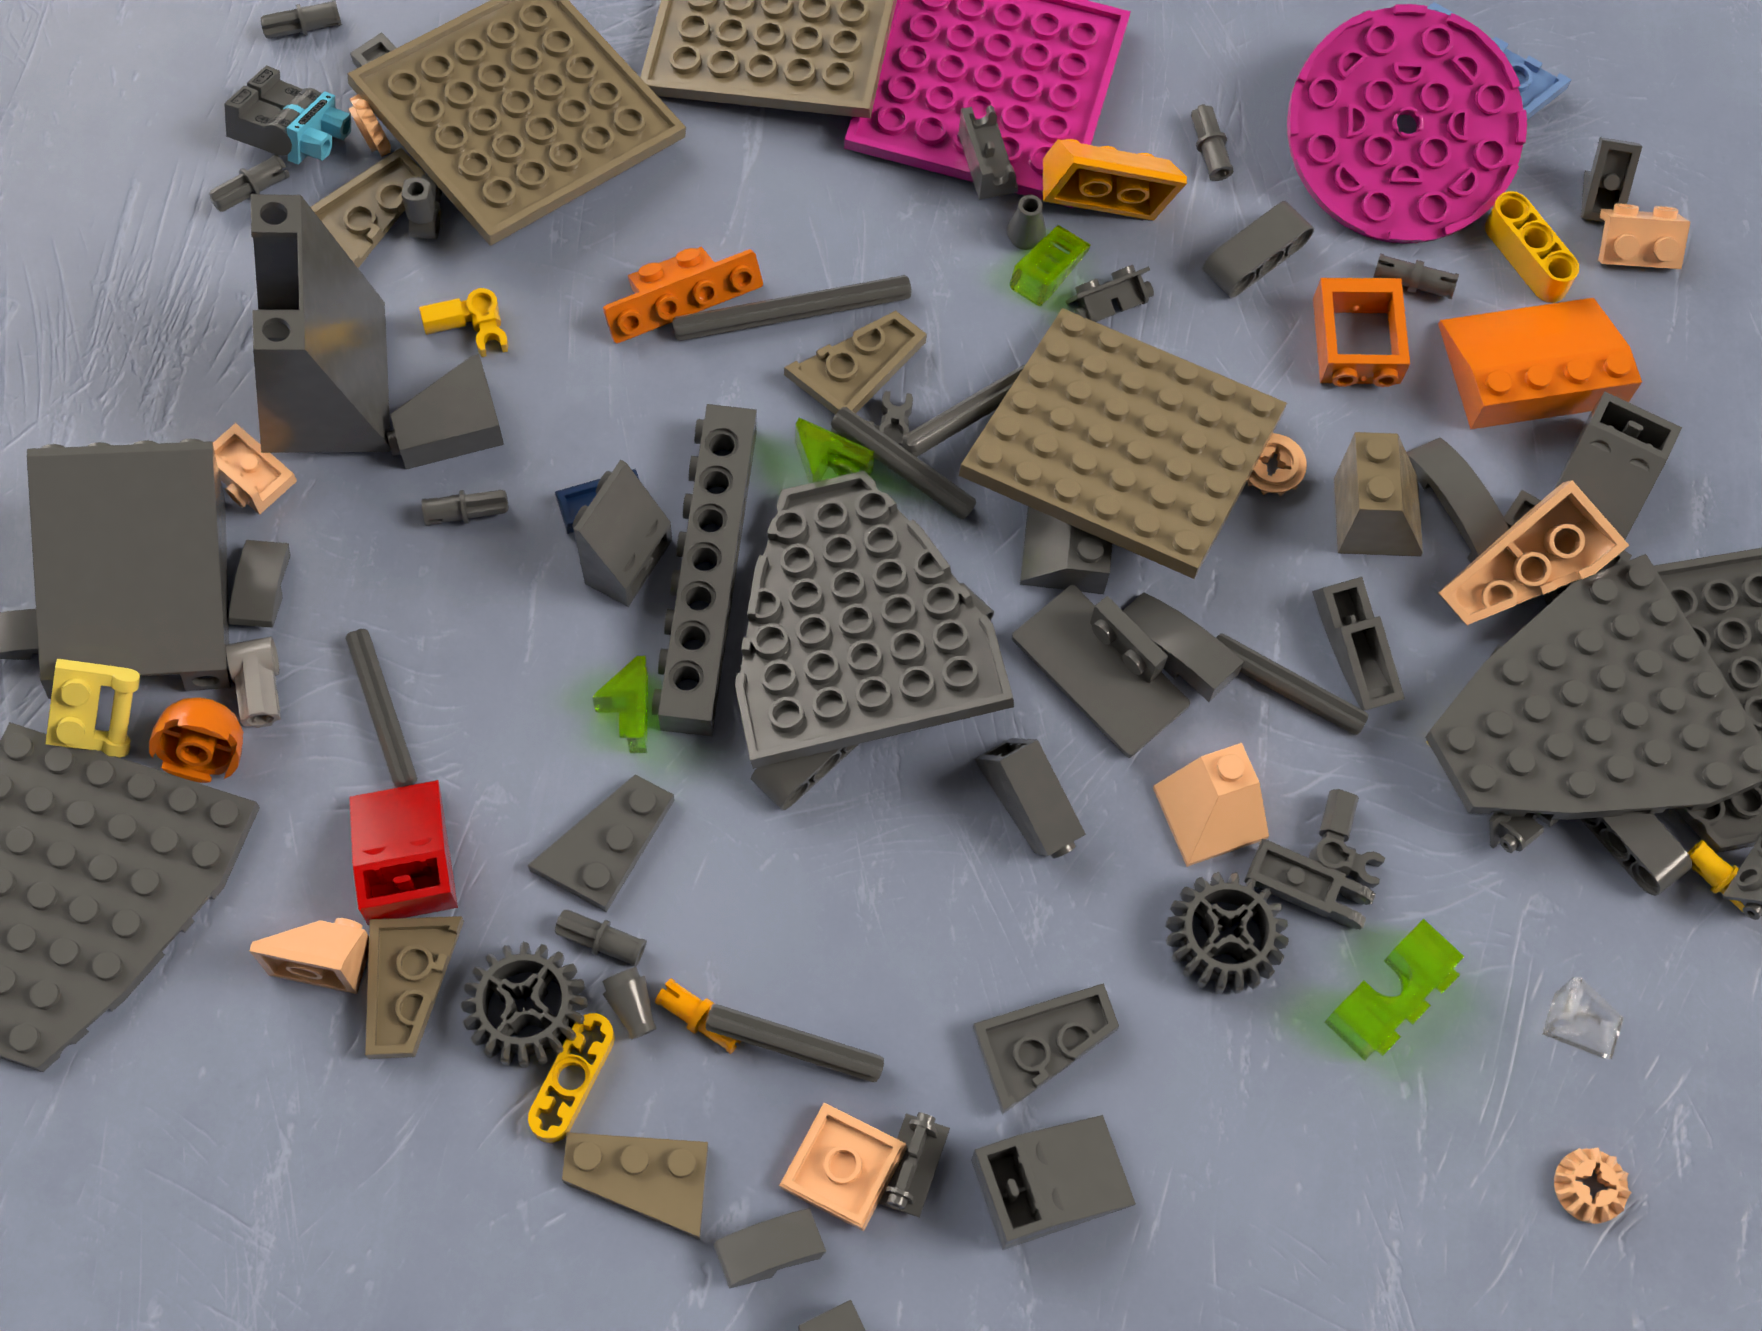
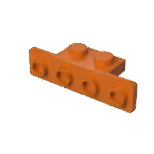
(680, 288)

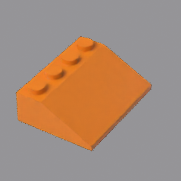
(1537, 362)

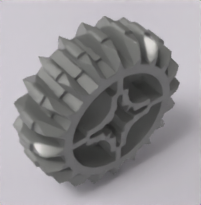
(1239, 945)
(514, 1021)

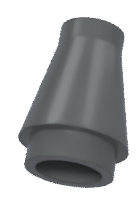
(1027, 223)
(630, 1001)

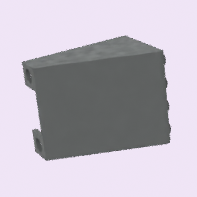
(315, 337)
(131, 559)

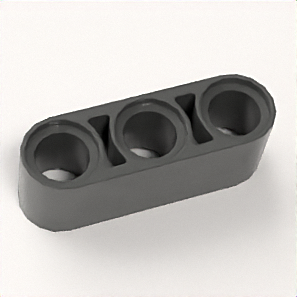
(1258, 249)
(1642, 848)

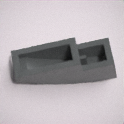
(1359, 643)
(1189, 647)

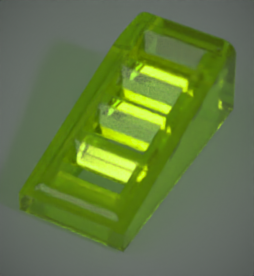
(1037, 284)

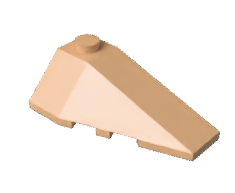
(1544, 550)

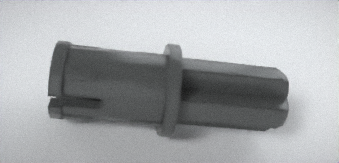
(300, 19)
(1211, 143)
(248, 182)
(464, 506)
(600, 937)

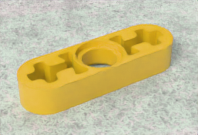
(544, 1103)

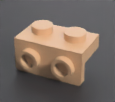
(1643, 237)
(249, 474)

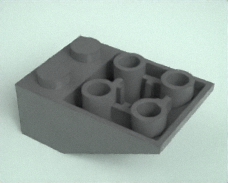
(1619, 458)
(620, 535)
(1051, 1180)

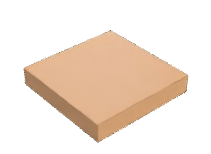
(843, 1166)

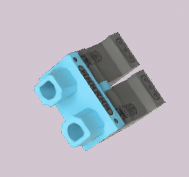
(285, 118)

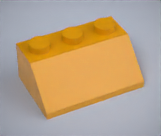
(1109, 179)

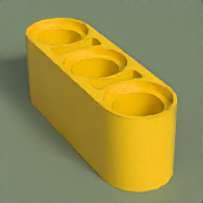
(1517, 226)

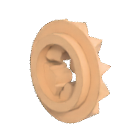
(369, 125)
(1290, 460)
(1576, 1196)

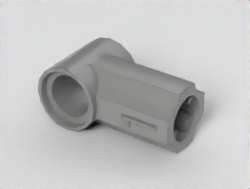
(254, 669)

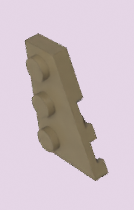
(859, 365)
(404, 979)

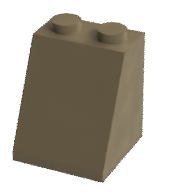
(1377, 498)

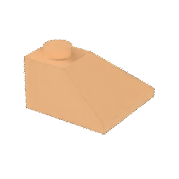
(1213, 805)
(317, 954)

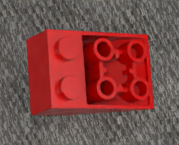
(401, 852)

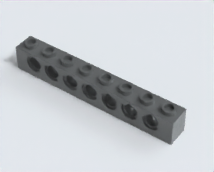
(695, 709)

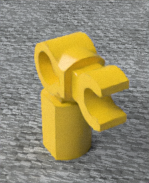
(479, 308)

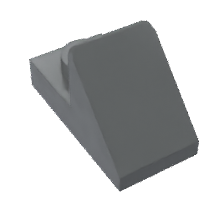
(1610, 176)

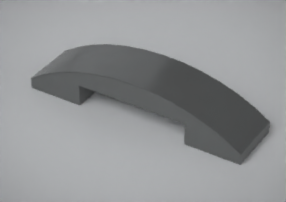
(1460, 494)

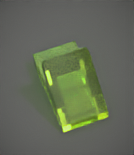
(825, 449)
(628, 696)

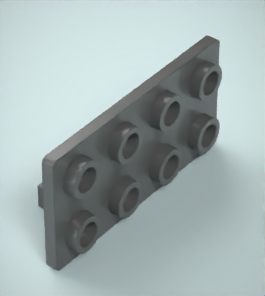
(1103, 667)

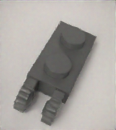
(1307, 883)

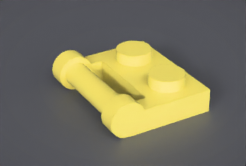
(76, 706)

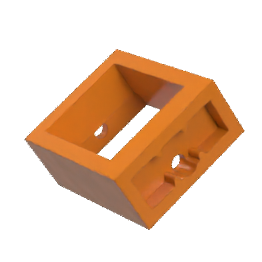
(1360, 296)

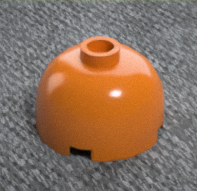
(197, 739)

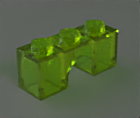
(1422, 963)

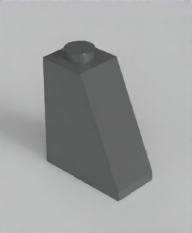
(447, 418)
(1032, 795)

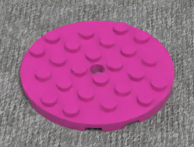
(1348, 132)

